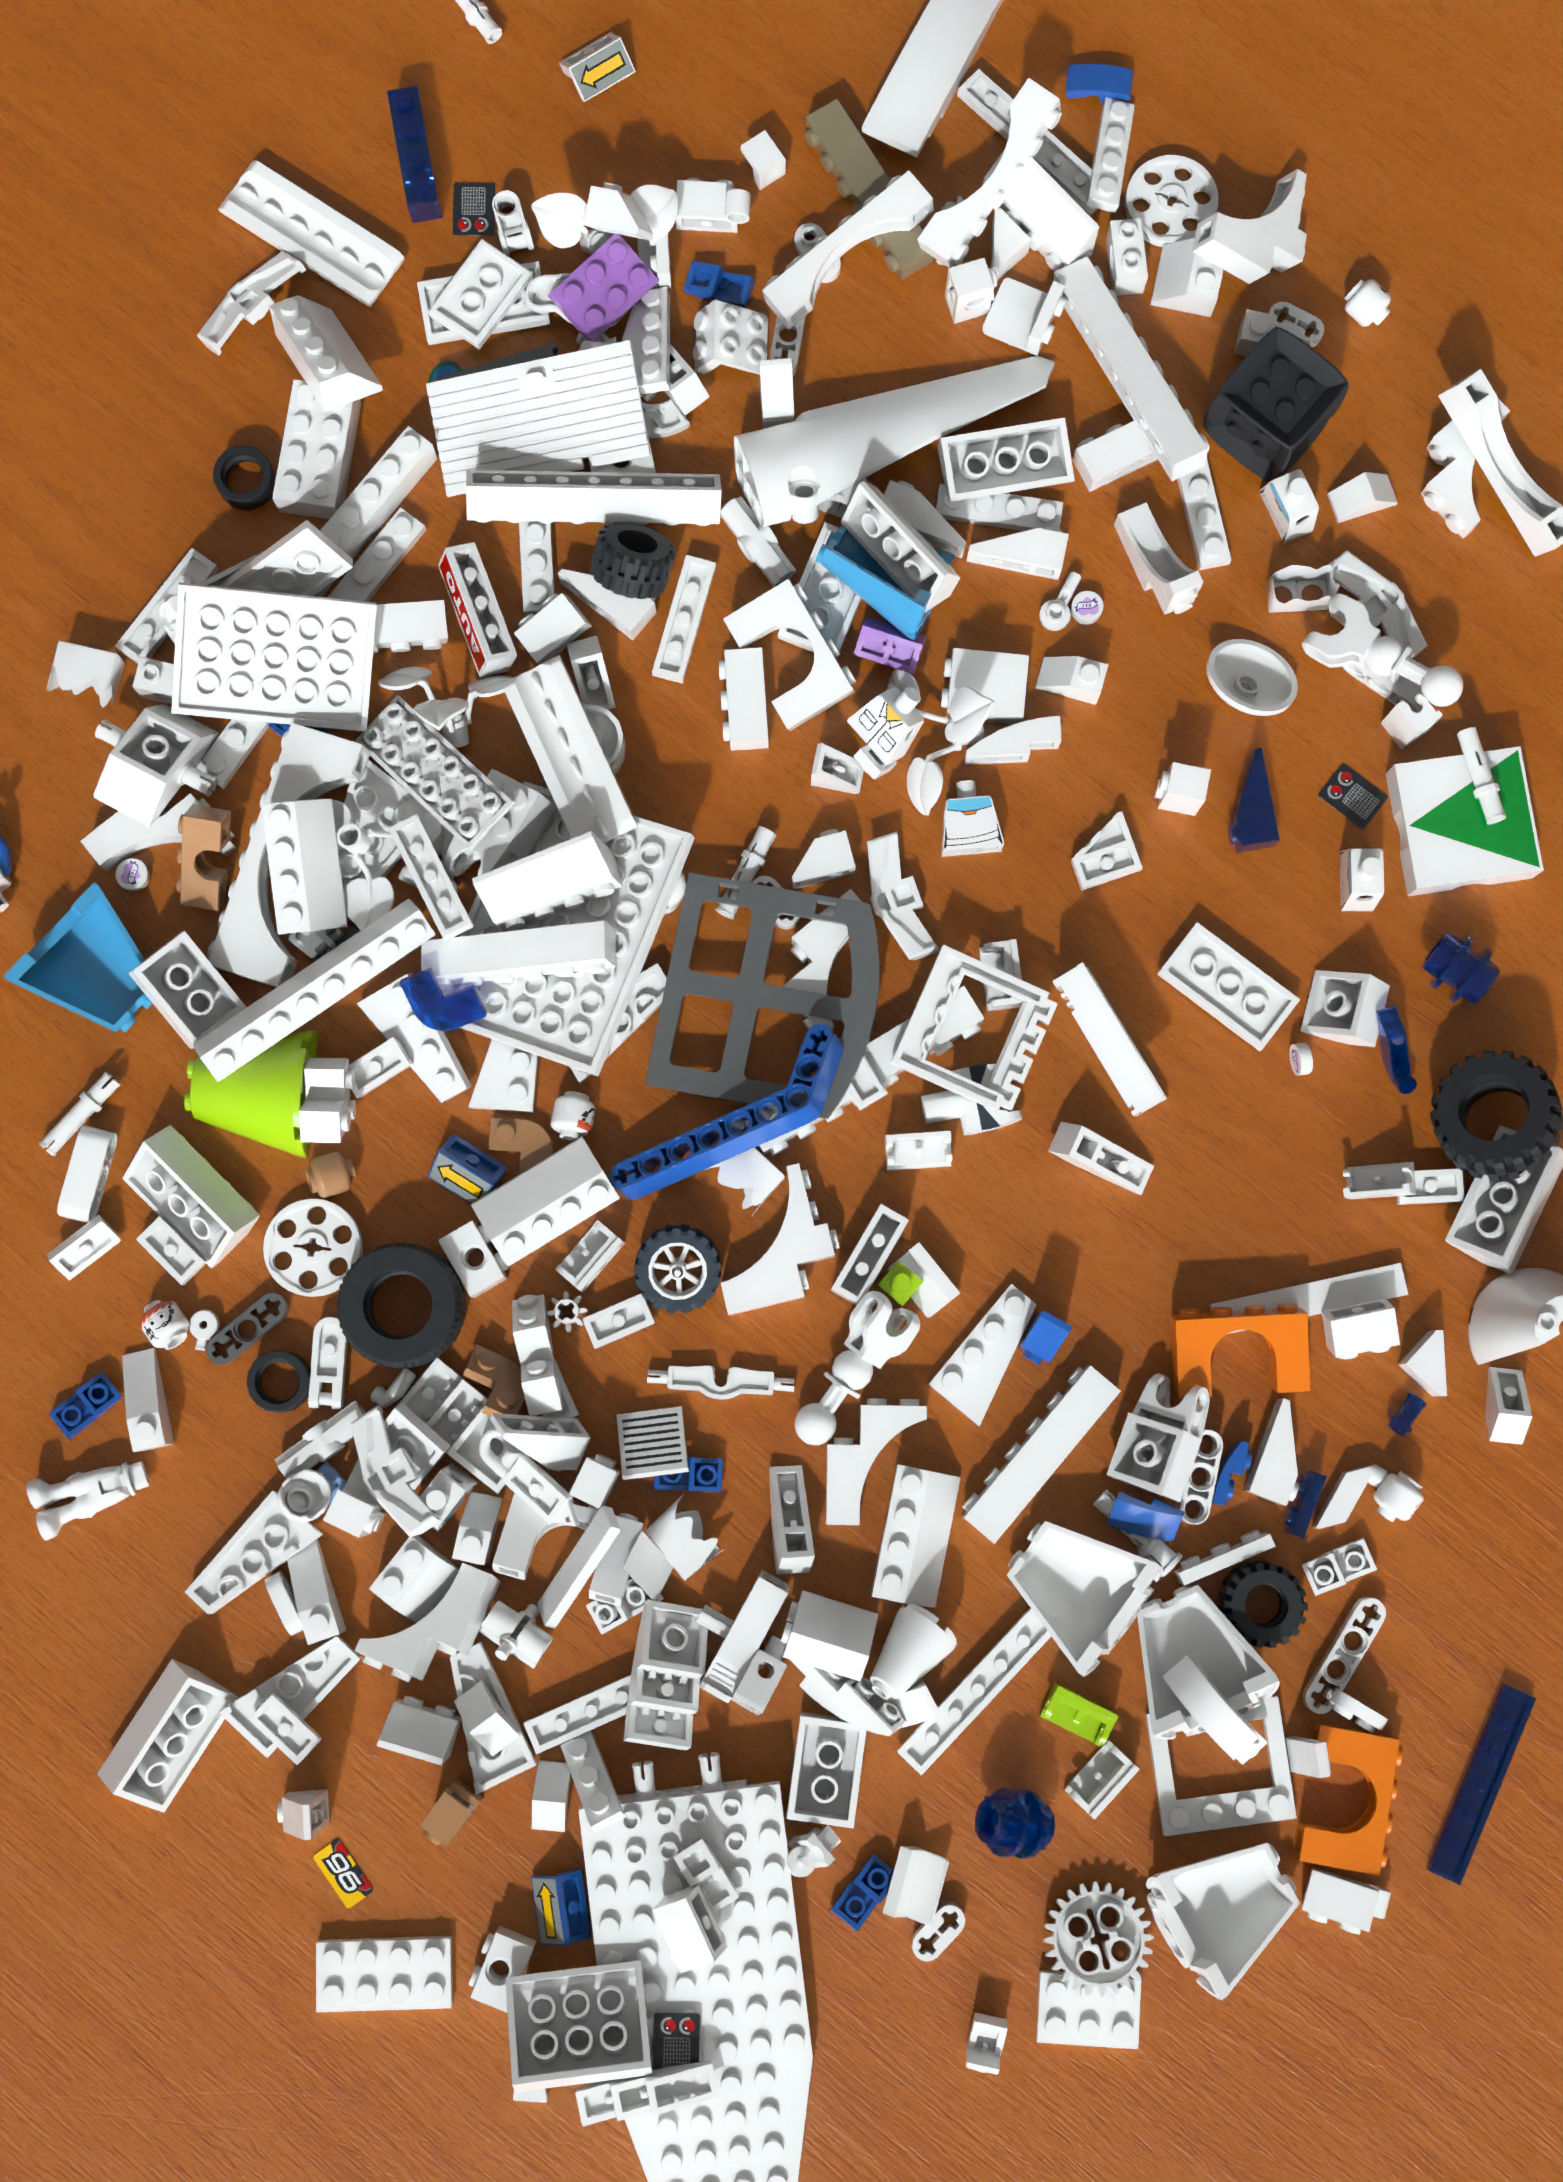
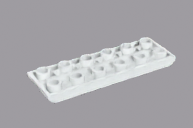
(312, 233)
(569, 752)
(435, 773)

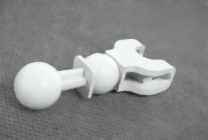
(1385, 656)
(870, 1342)

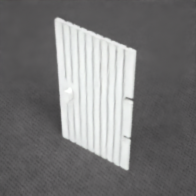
(540, 415)

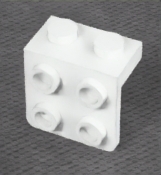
(1024, 315)
(729, 338)

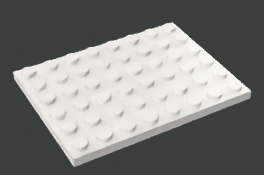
(579, 1014)

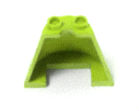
(260, 1096)

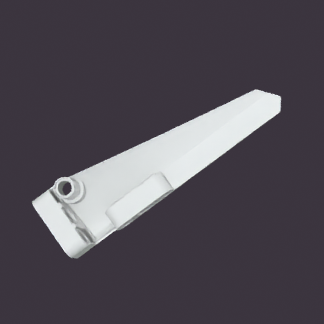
(830, 448)

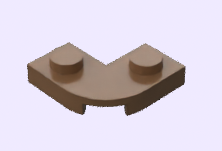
(520, 1137)
(500, 1375)

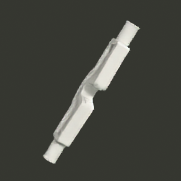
(703, 1380)

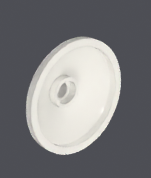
(1251, 677)

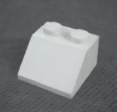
(1186, 280)
(1345, 1007)
(415, 1579)
(420, 1730)

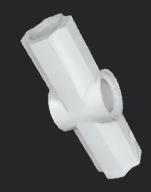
(757, 542)
(320, 1441)

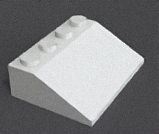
(578, 2026)

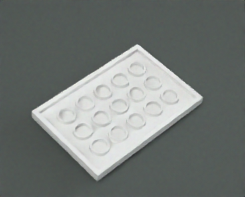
(273, 657)

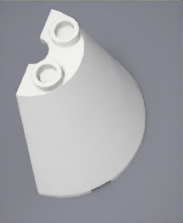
(1516, 1313)
(1082, 1590)
(1197, 1628)
(1222, 1912)

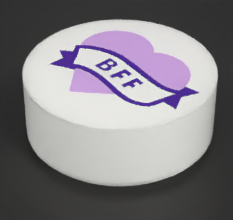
(1087, 607)
(132, 875)
(1301, 1059)

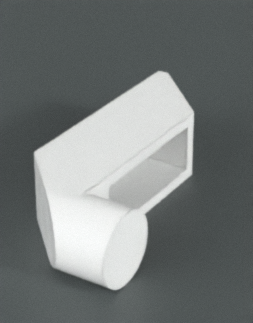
(1346, 1494)

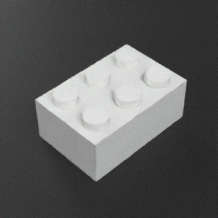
(186, 989)
(826, 1770)

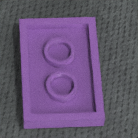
(603, 288)

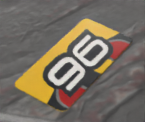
(343, 1873)

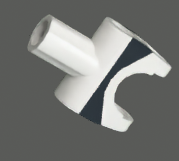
(973, 1116)

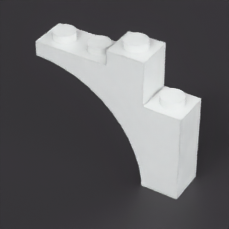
(1256, 245)
(799, 1242)

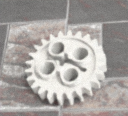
(1126, 1929)

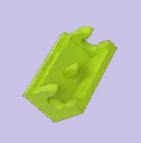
(1079, 1714)

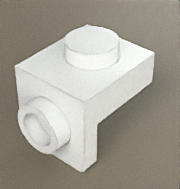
(985, 2043)

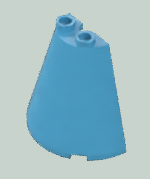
(866, 578)
(86, 964)

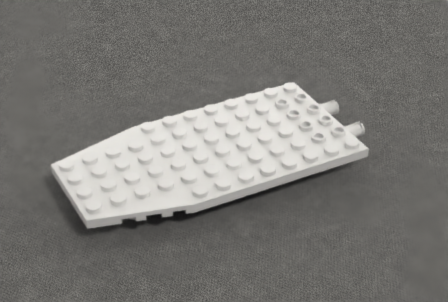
(746, 1999)

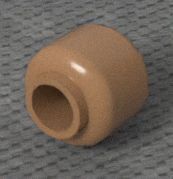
(330, 1174)

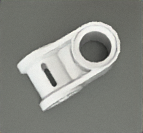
(512, 227)

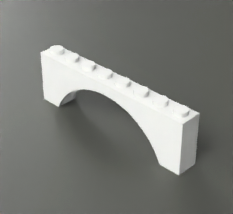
(246, 936)

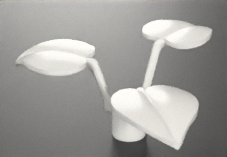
(563, 217)
(448, 712)
(965, 727)
(374, 897)

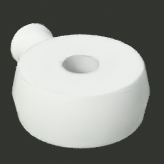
(199, 1332)

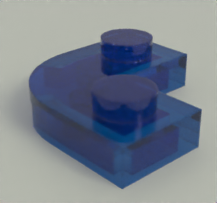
(441, 1011)

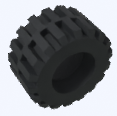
(632, 560)
(1290, 1603)

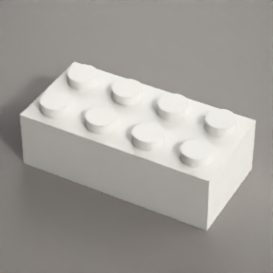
(315, 455)

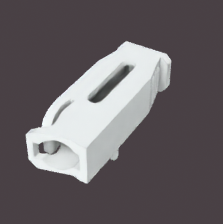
(741, 1635)

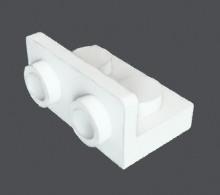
(656, 257)

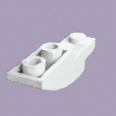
(851, 1700)

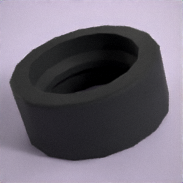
(234, 457)
(254, 1381)

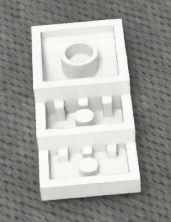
(455, 1413)
(666, 1676)

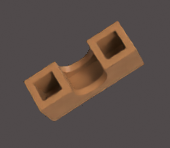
(199, 881)
(450, 1812)

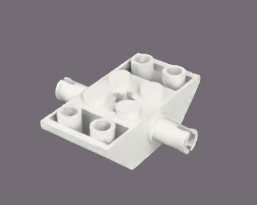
(153, 762)

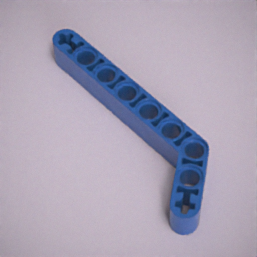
(819, 1051)

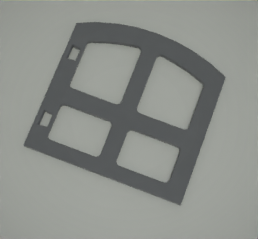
(751, 993)

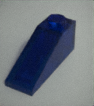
(1254, 818)

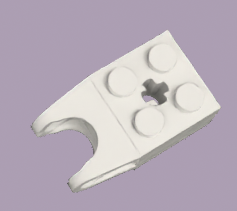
(510, 836)
(1161, 1441)

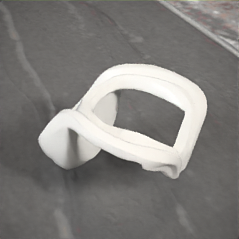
(538, 291)

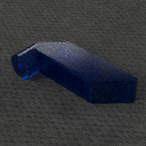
(1395, 1049)

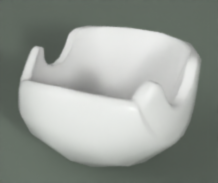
(304, 1495)

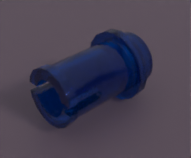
(1406, 1414)

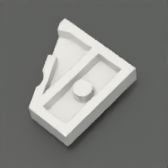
(1107, 855)

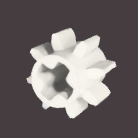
(576, 1310)

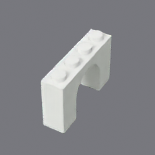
(782, 609)
(526, 1527)

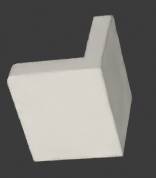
(764, 158)

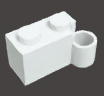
(711, 206)
(1344, 1900)

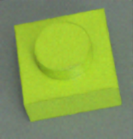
(900, 1283)

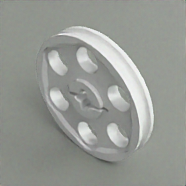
(1168, 187)
(304, 1234)

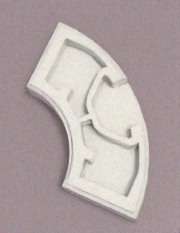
(664, 419)

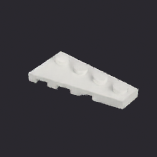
(427, 1048)
(981, 1360)
(251, 1554)
(298, 1685)
(513, 1758)

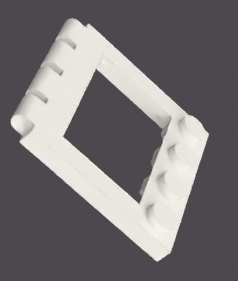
(933, 1008)
(1229, 1808)

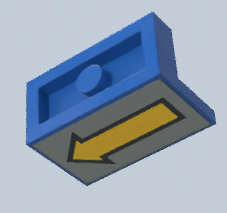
(466, 1169)
(561, 1908)

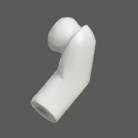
(395, 1391)

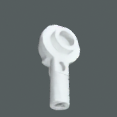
(1055, 613)

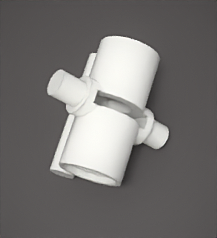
(516, 1633)

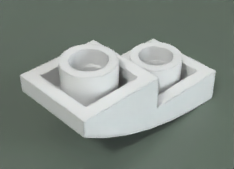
(1339, 1566)
(609, 1616)

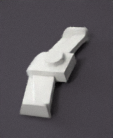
(248, 300)
(1381, 598)
(897, 898)
(389, 1474)

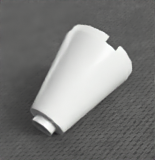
(910, 1651)

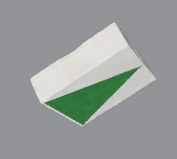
(1445, 828)

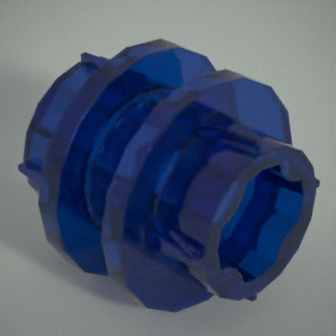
(1461, 968)
(1014, 1823)

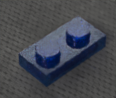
(1299, 1516)

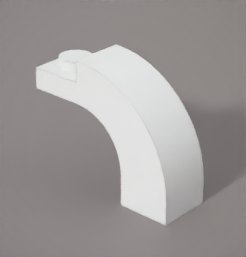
(1213, 1711)

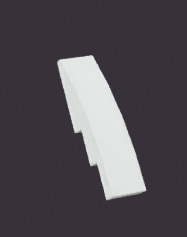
(656, 2093)

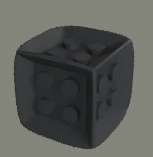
(1275, 404)

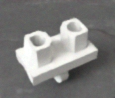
(811, 1851)

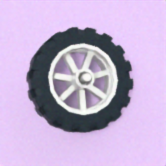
(677, 1300)

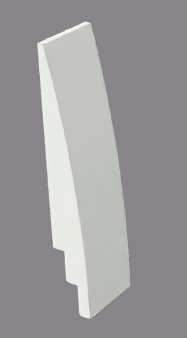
(929, 72)

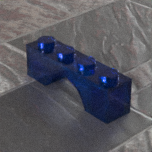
(414, 154)

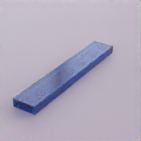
(1481, 1784)

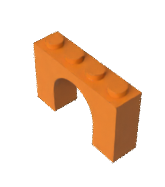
(1198, 1333)
(1361, 1844)

